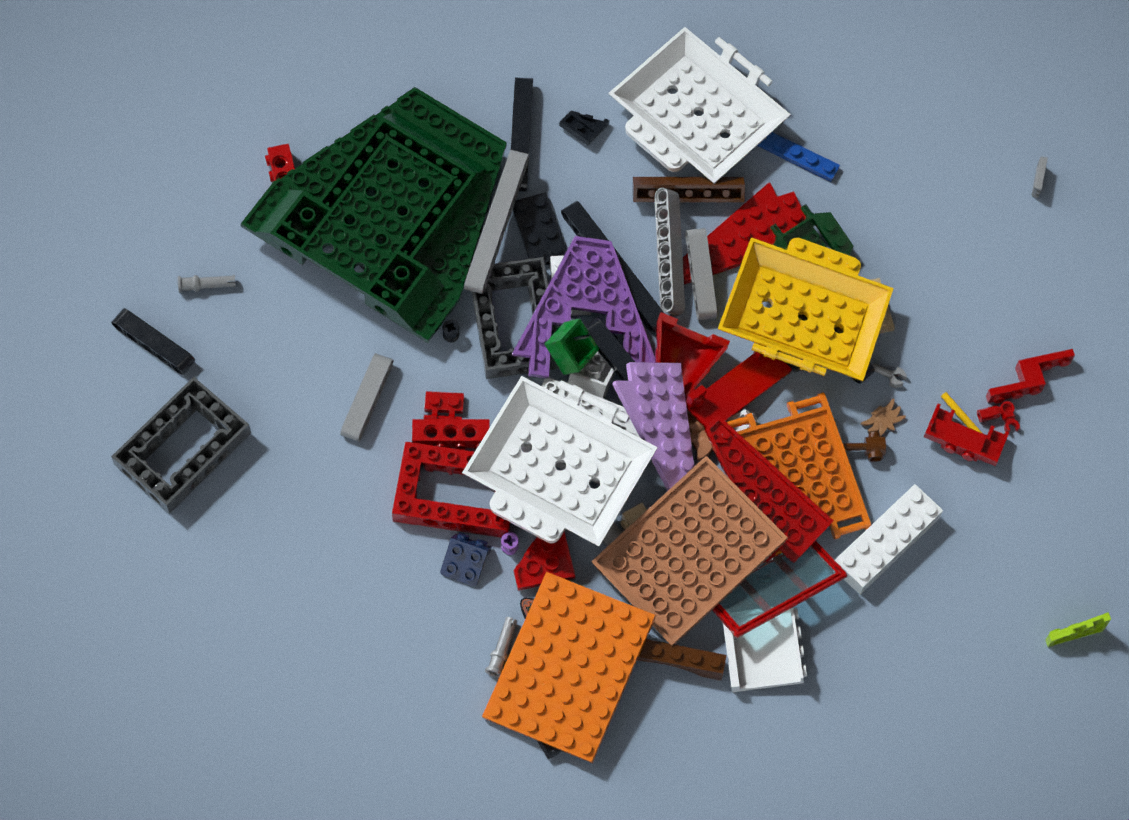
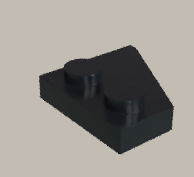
(583, 126)

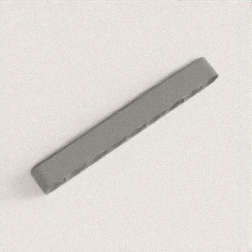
(496, 222)

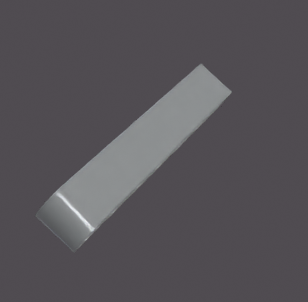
(669, 251)

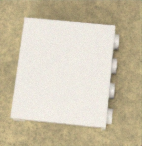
(766, 655)

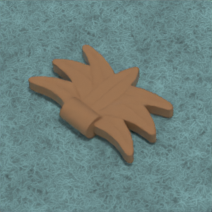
(884, 418)

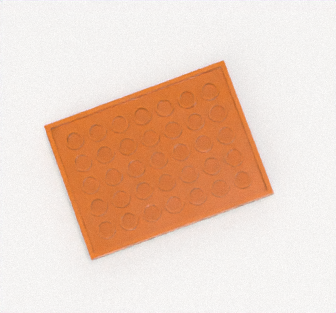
(569, 667)

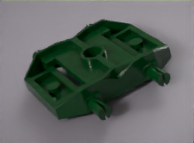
(805, 230)

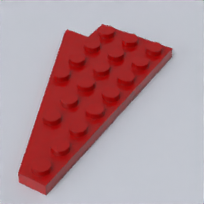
(753, 219)
(768, 489)

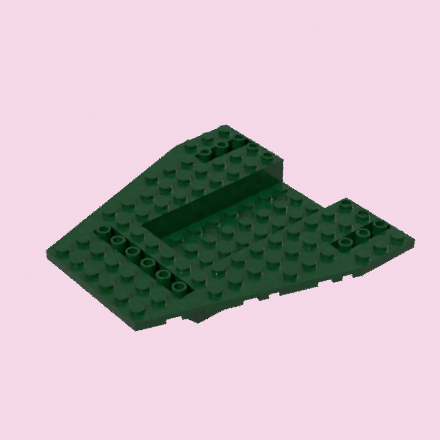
(429, 250)

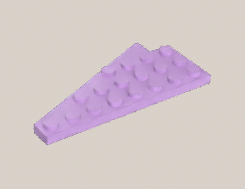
(659, 413)

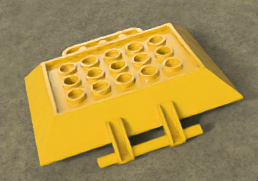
(809, 283)

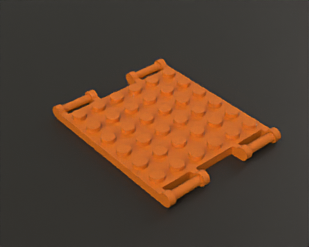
(813, 458)

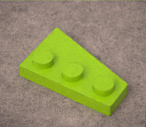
(1078, 630)

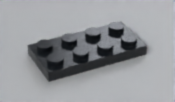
(538, 227)

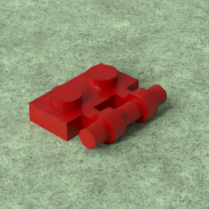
(443, 403)

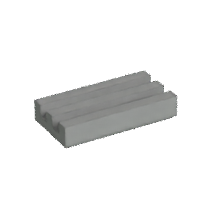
(1039, 176)

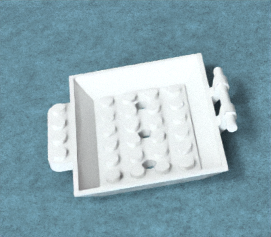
(705, 82)
(559, 430)

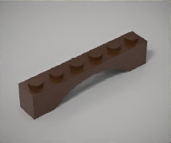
(697, 661)

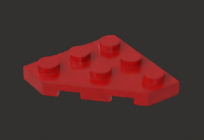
(544, 558)

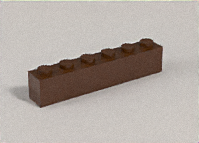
(690, 188)

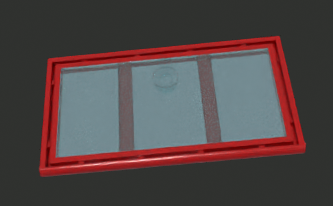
(777, 588)

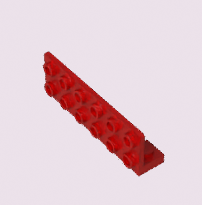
(736, 388)

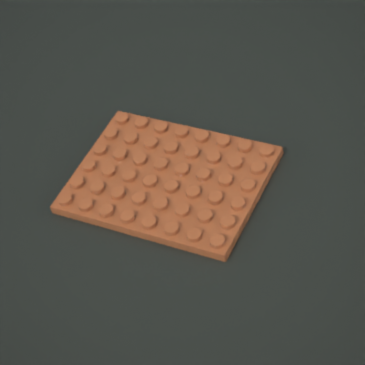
(689, 550)

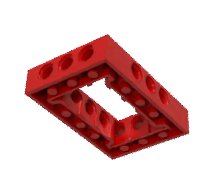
(439, 514)

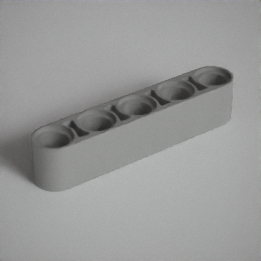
(701, 274)
(367, 397)

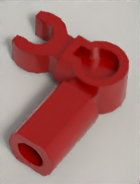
(1005, 410)

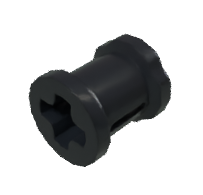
(447, 327)

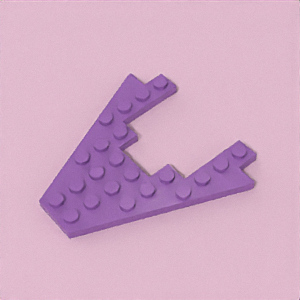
(589, 282)

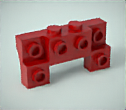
(964, 440)

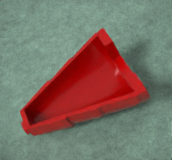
(689, 348)

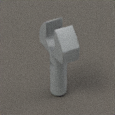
(891, 375)

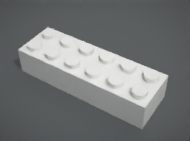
(888, 538)

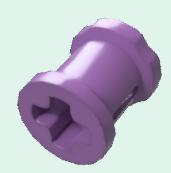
(514, 541)

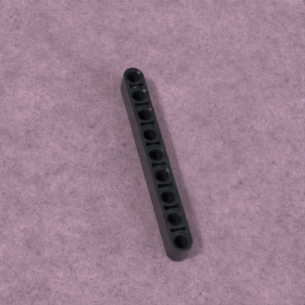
(584, 226)

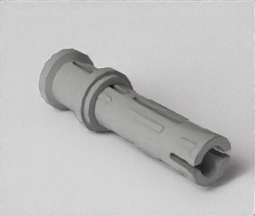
(196, 283)
(499, 655)

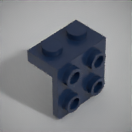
(465, 559)

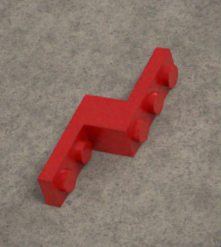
(1030, 376)

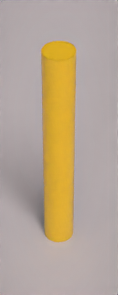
(959, 412)

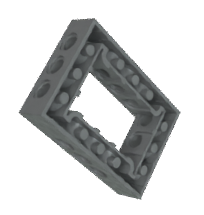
(507, 276)
(190, 398)

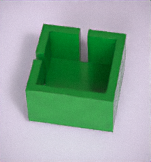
(568, 352)

